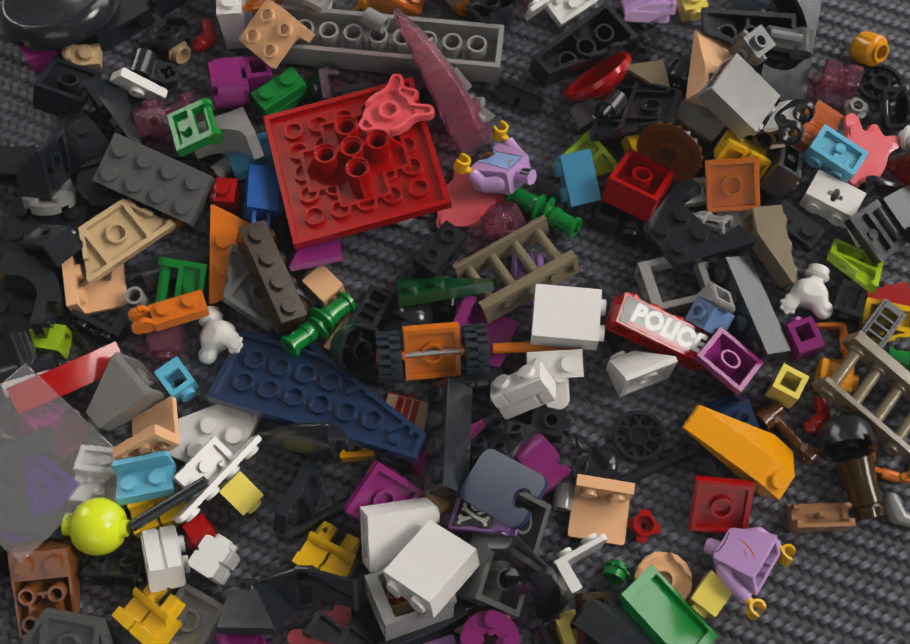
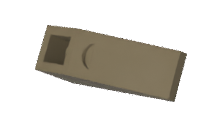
(772, 243)

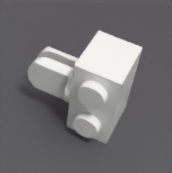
(561, 367)

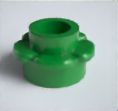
(615, 572)

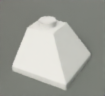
(638, 370)

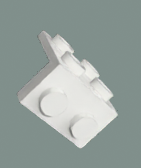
(561, 564)

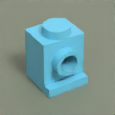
(173, 373)

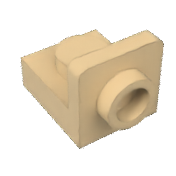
(85, 55)

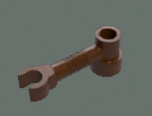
(771, 417)

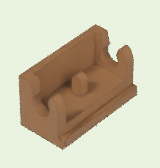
(819, 517)

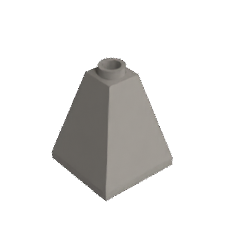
(123, 393)

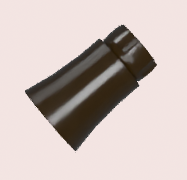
(861, 487)

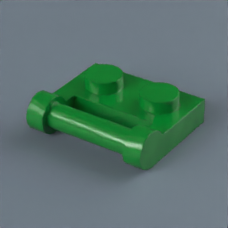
(186, 127)
(189, 279)

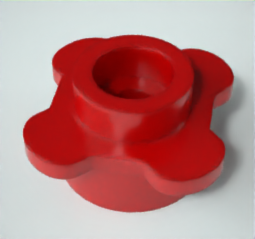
(651, 526)

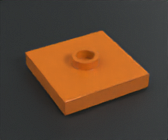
(732, 184)

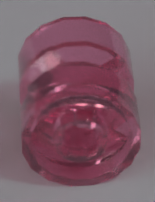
(842, 78)

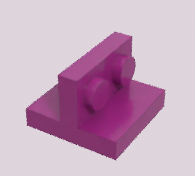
(380, 486)

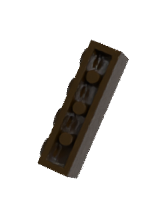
(271, 276)

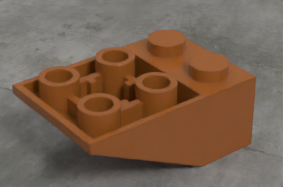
(45, 581)

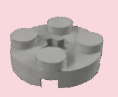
(46, 207)

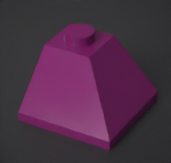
(315, 255)
(729, 361)

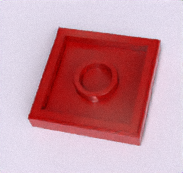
(720, 504)

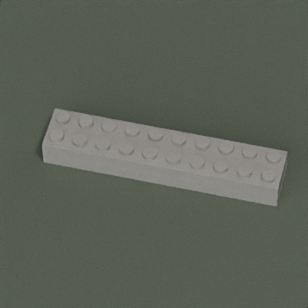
(348, 44)

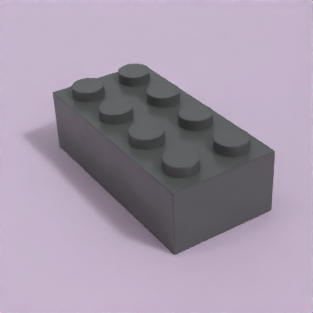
(154, 180)
(488, 584)

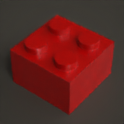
(638, 185)

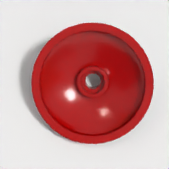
(599, 78)

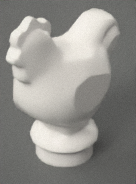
(810, 293)
(217, 336)

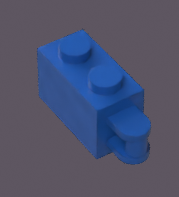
(261, 195)

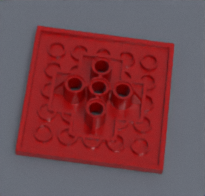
(350, 181)

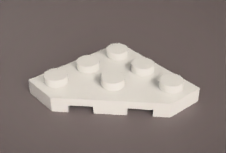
(226, 424)

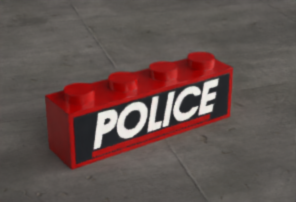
(656, 329)

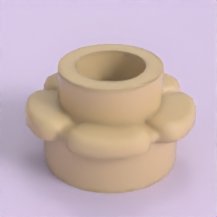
(179, 53)

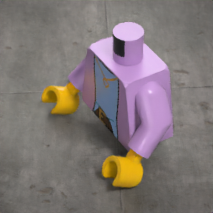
(501, 168)
(745, 562)

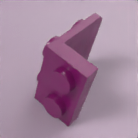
(498, 331)

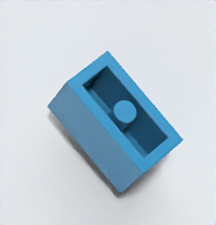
(577, 178)

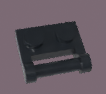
(875, 232)

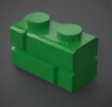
(280, 93)

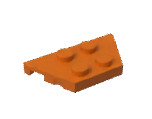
(223, 235)

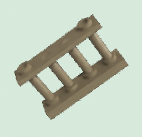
(521, 290)
(880, 366)

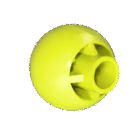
(97, 526)

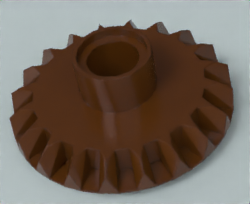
(671, 149)

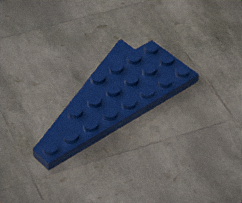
(311, 389)

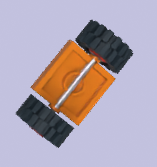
(432, 351)

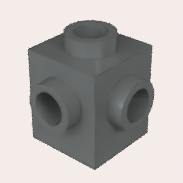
(753, 45)

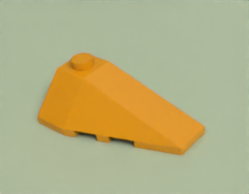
(744, 450)

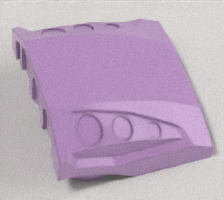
(648, 10)

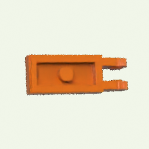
(168, 313)

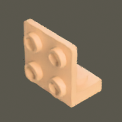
(273, 33)
(93, 298)
(152, 431)
(600, 508)

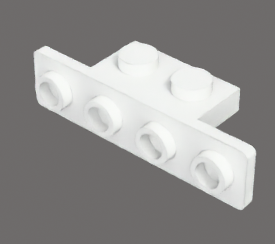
(560, 10)
(215, 464)

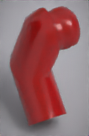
(206, 38)
(822, 414)

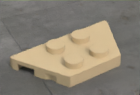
(118, 236)

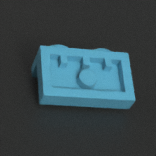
(835, 154)
(144, 477)

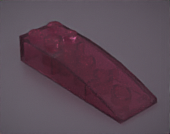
(446, 89)

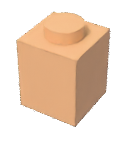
(322, 285)

